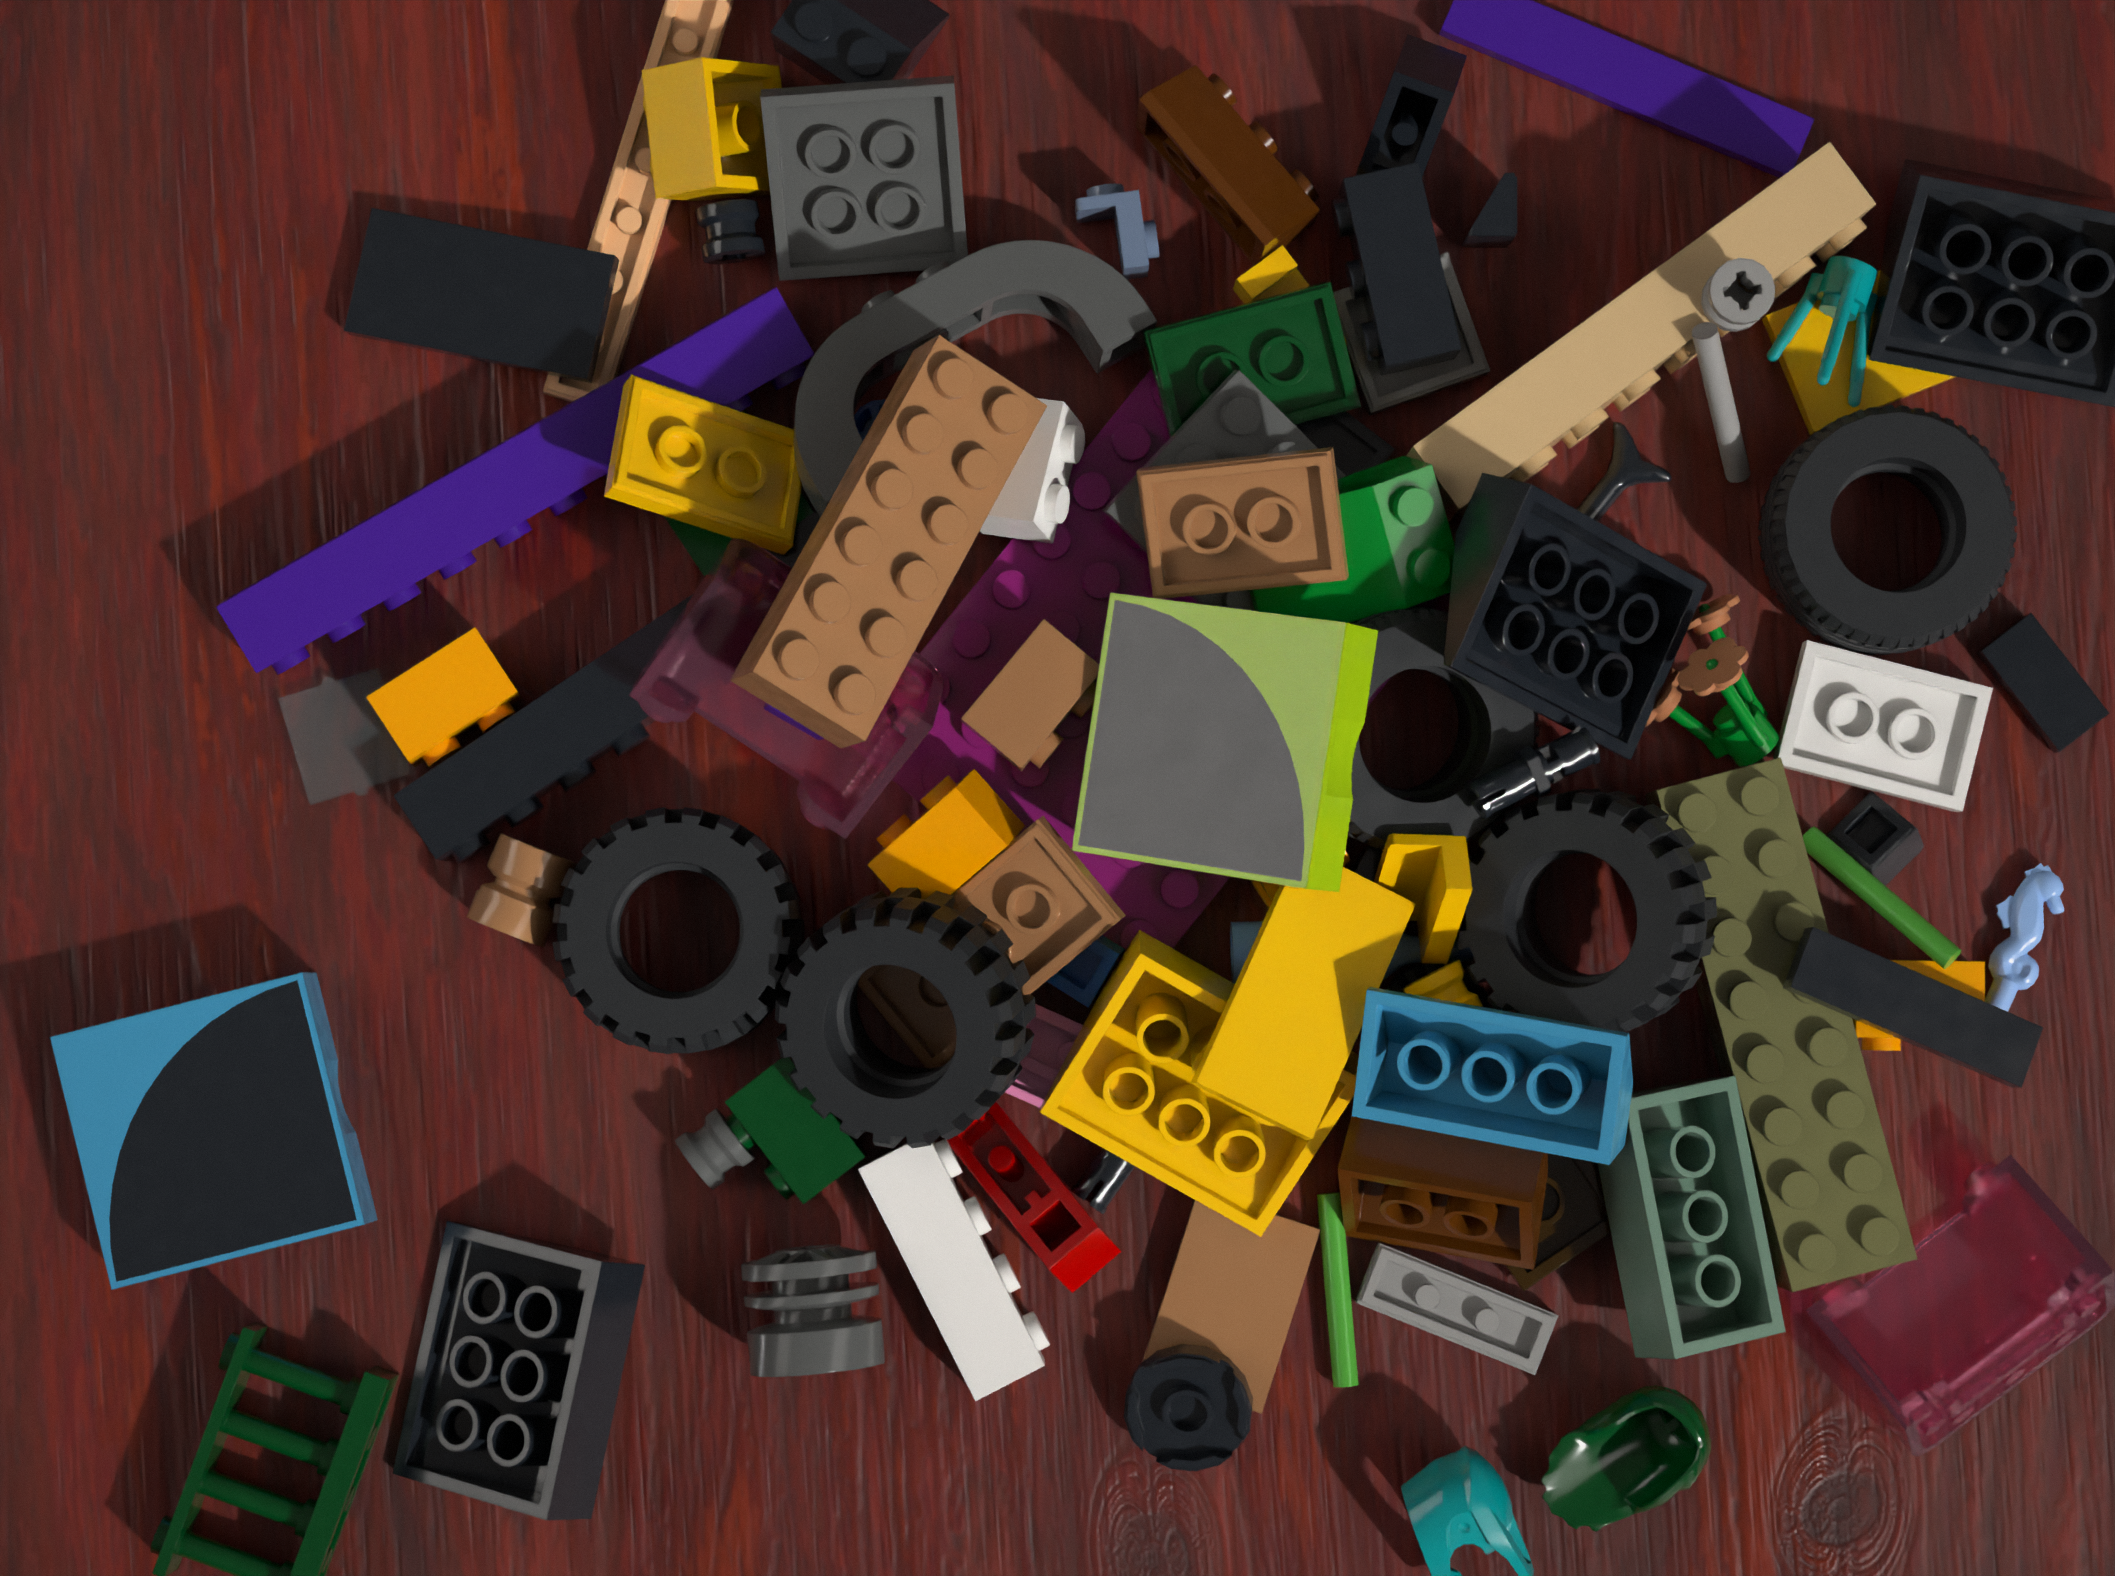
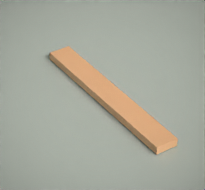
(629, 213)

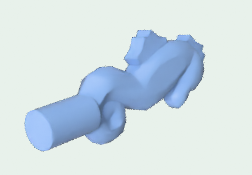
(2024, 916)

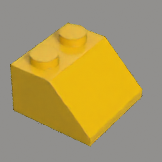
(707, 128)

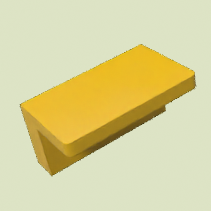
(1435, 877)

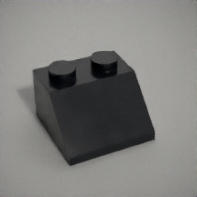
(857, 37)

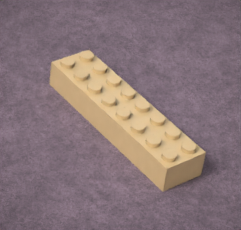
(1647, 326)

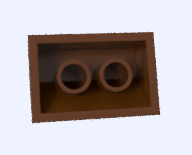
(1227, 163)
(1442, 1192)

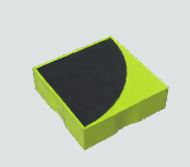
(1225, 741)

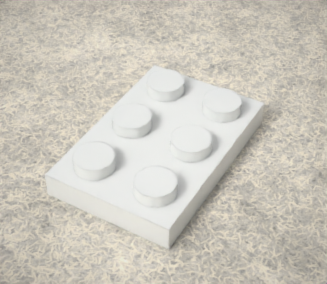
(1882, 726)

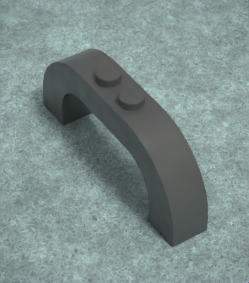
(951, 301)

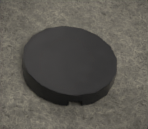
(1188, 1407)

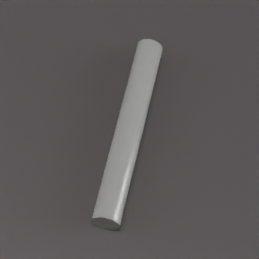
(1721, 401)

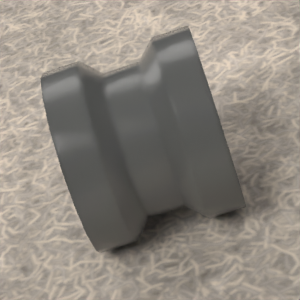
(713, 1149)

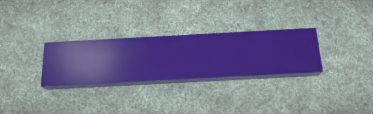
(1632, 80)

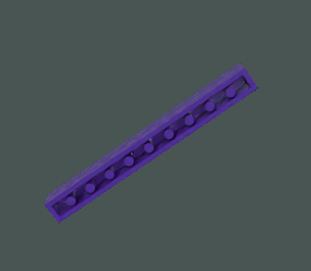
(499, 491)

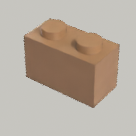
(1034, 697)

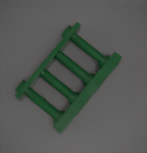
(338, 1460)

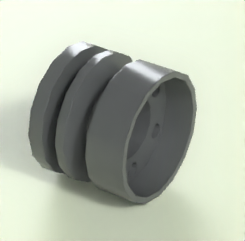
(813, 1312)

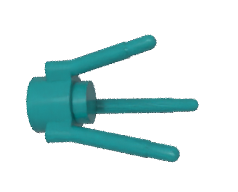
(1844, 295)

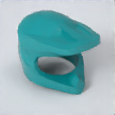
(1462, 1503)

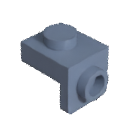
(1135, 237)

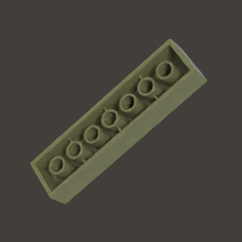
(1796, 1064)

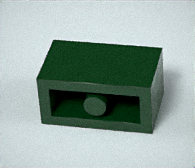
(800, 1144)

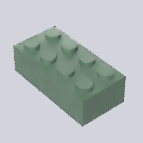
(1690, 1223)

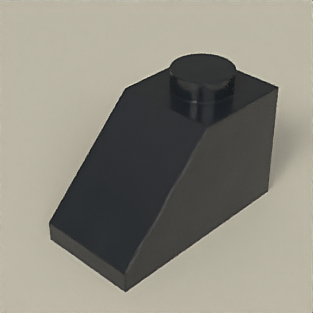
(1413, 106)

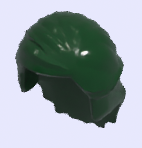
(1627, 1458)

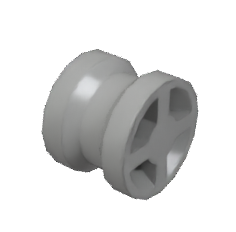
(1724, 298)

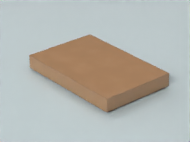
(1243, 523)
(1235, 1292)

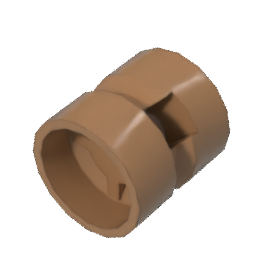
(521, 891)

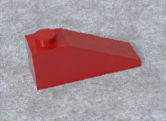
(1034, 1198)

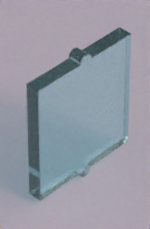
(341, 738)

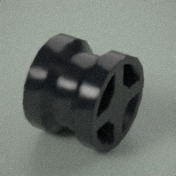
(730, 231)

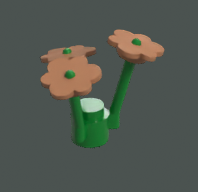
(1742, 722)

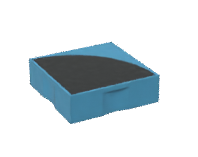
(213, 1129)

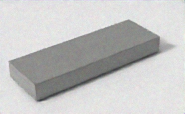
(1456, 1308)

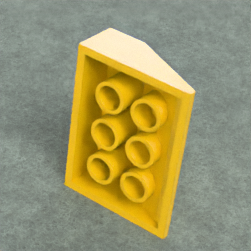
(1135, 1097)

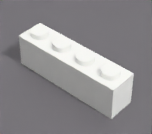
(954, 1266)

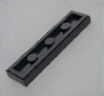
(1913, 1007)

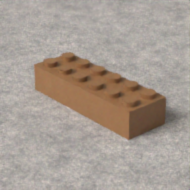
(889, 543)

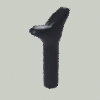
(1624, 470)

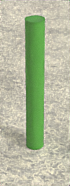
(1880, 898)
(1337, 1290)

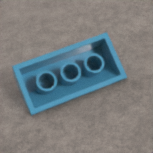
(1494, 1076)

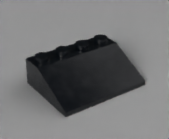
(1998, 283)
(1564, 612)
(519, 1371)

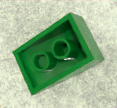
(1393, 543)

